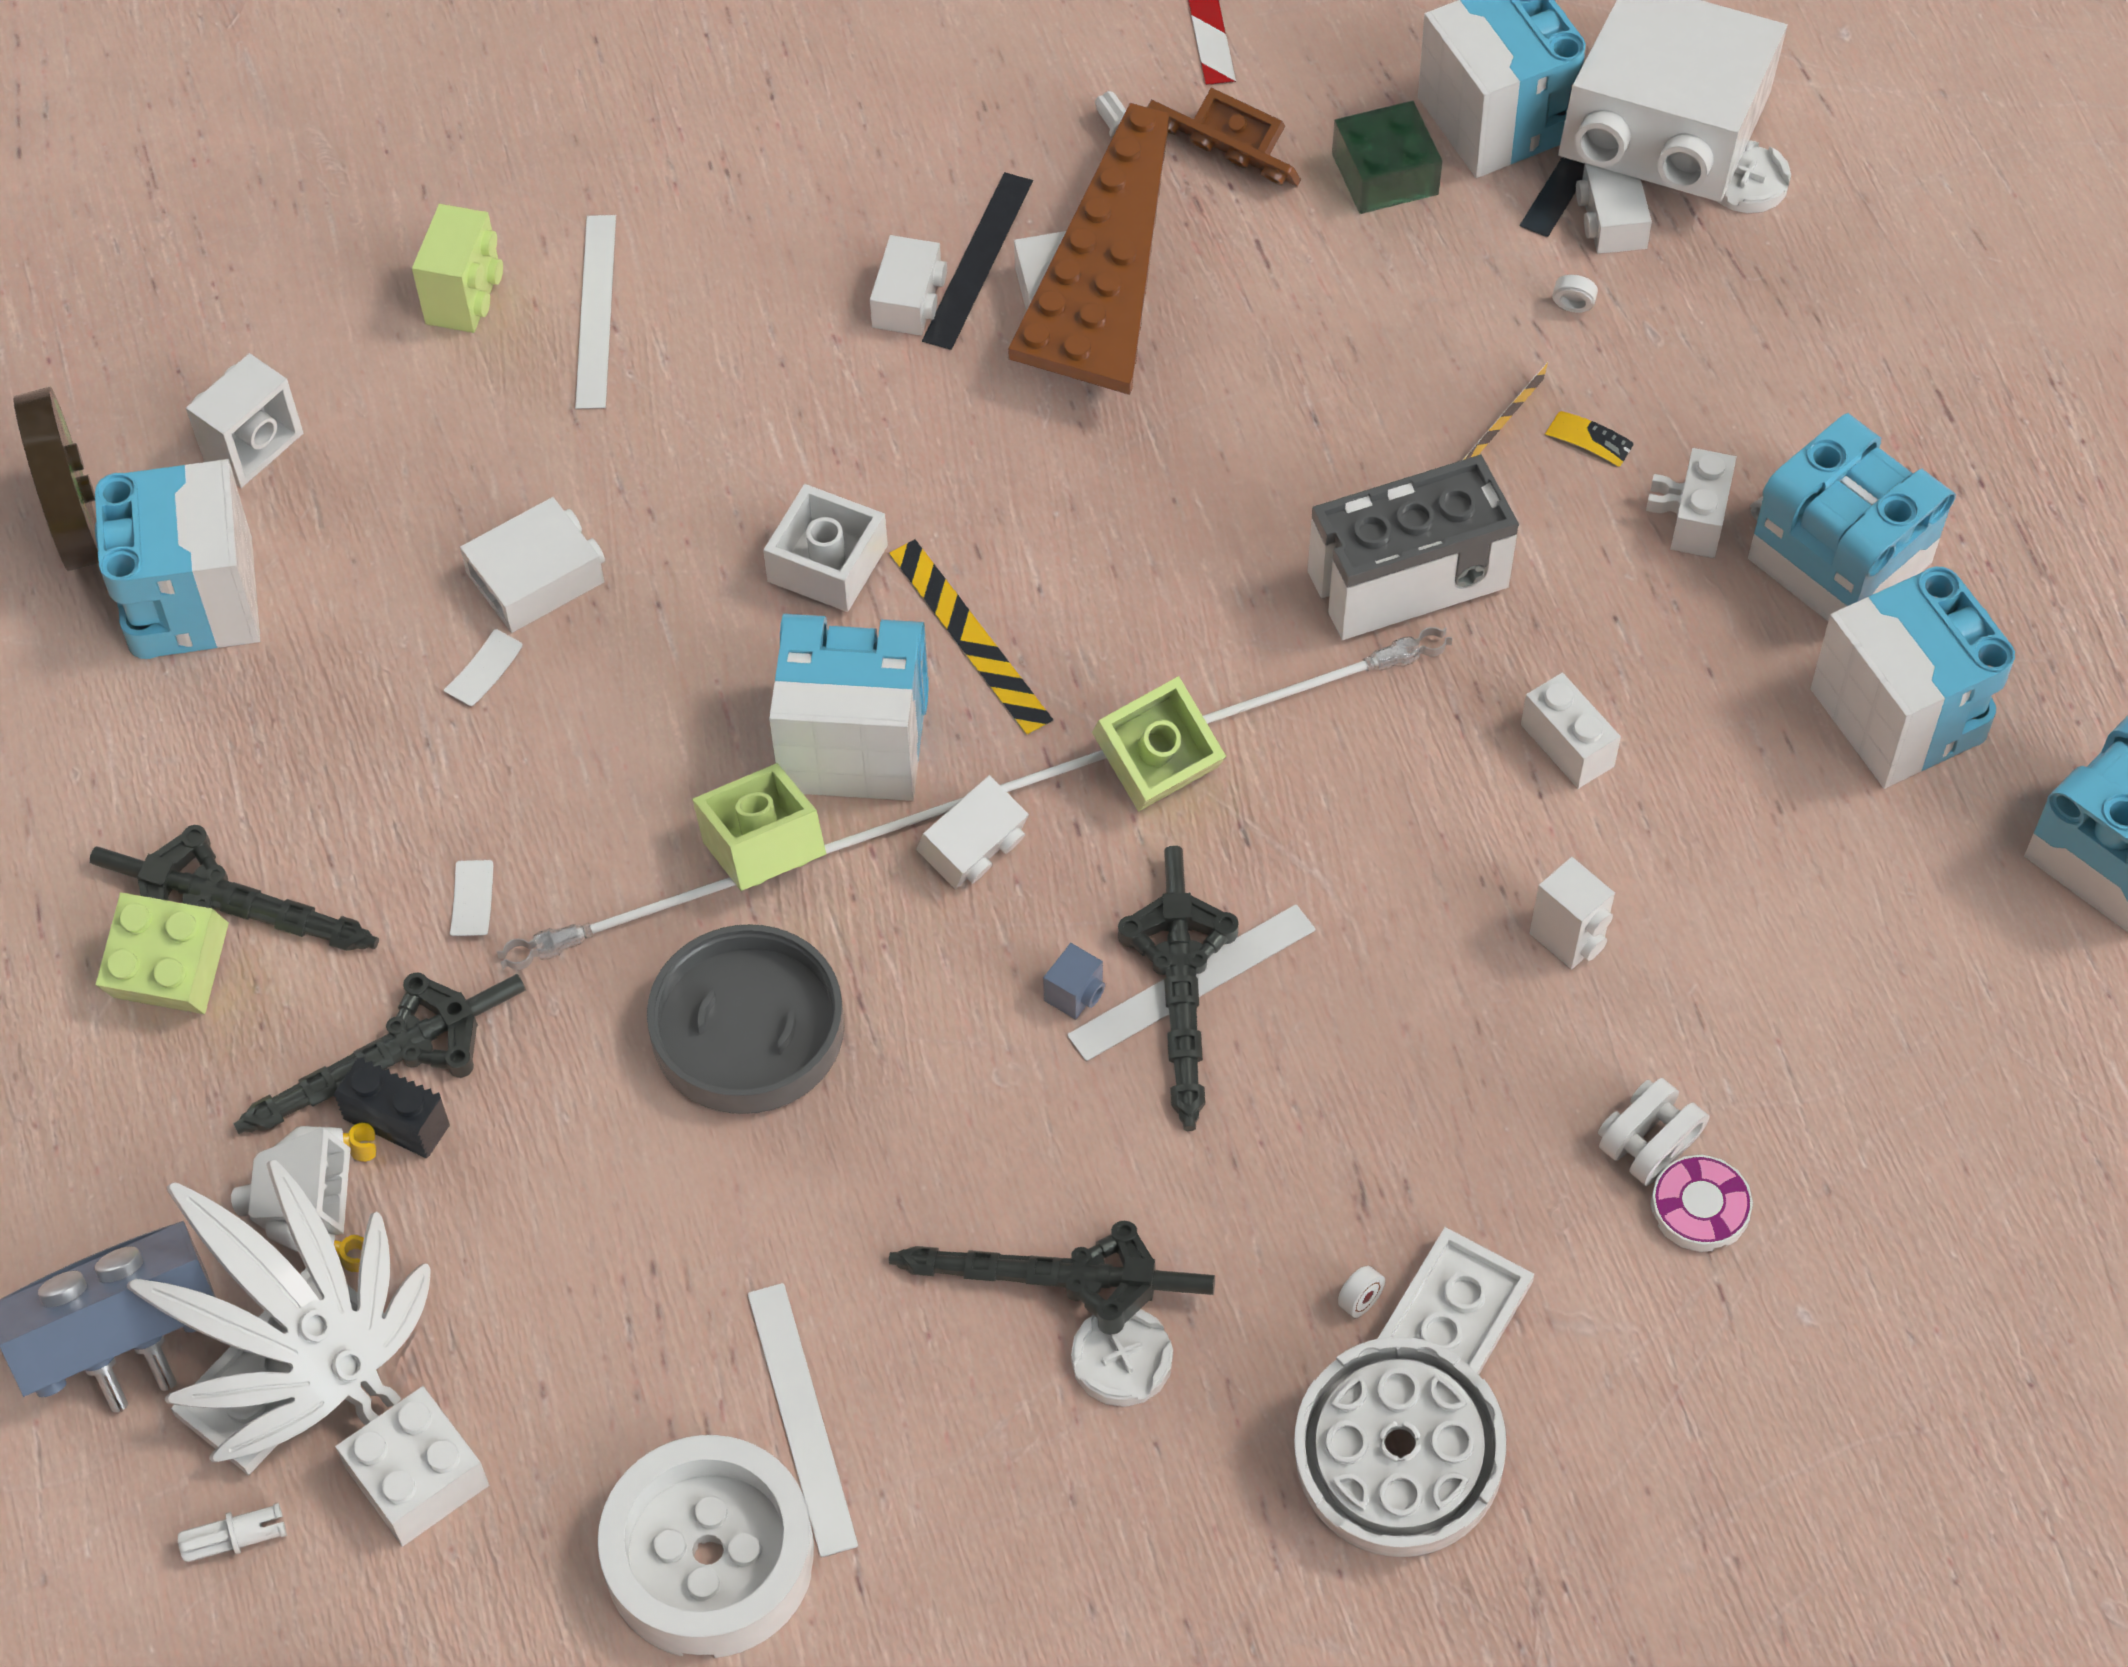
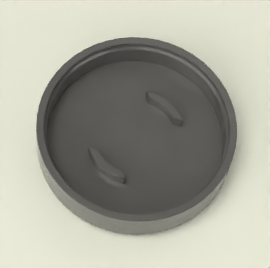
(746, 1018)

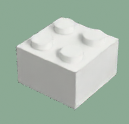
(245, 418)
(825, 547)
(412, 1465)

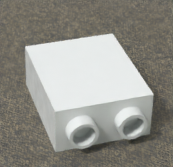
(1673, 93)

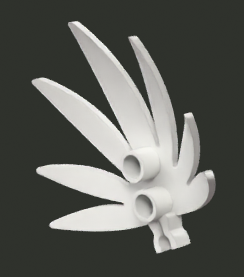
(322, 1340)

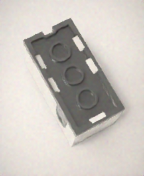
(1412, 546)

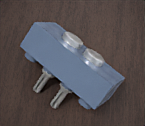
(89, 1315)

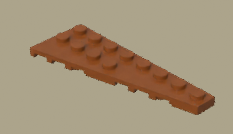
(1095, 288)

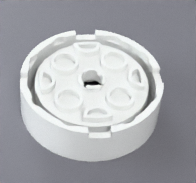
(703, 1494)
(1391, 1501)

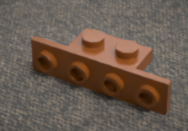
(1236, 129)

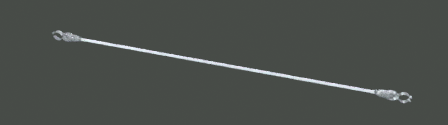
(553, 942)

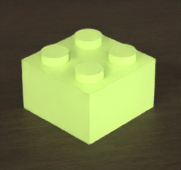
(457, 268)
(1158, 743)
(759, 826)
(162, 953)

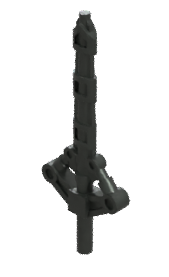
(211, 889)
(1180, 962)
(406, 1040)
(1080, 1275)

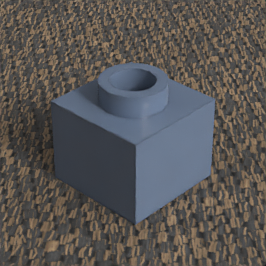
(1074, 981)

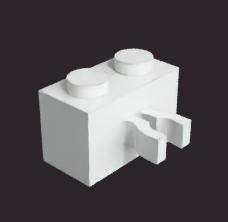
(1697, 501)

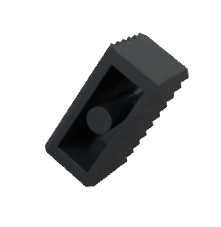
(392, 1107)

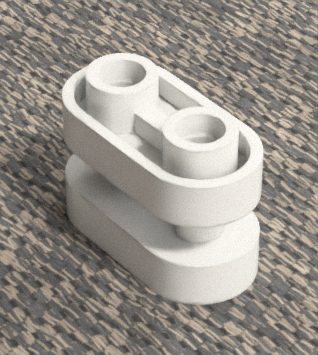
(1649, 1105)

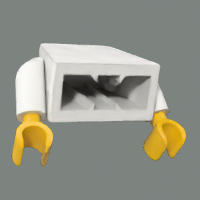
(320, 1166)

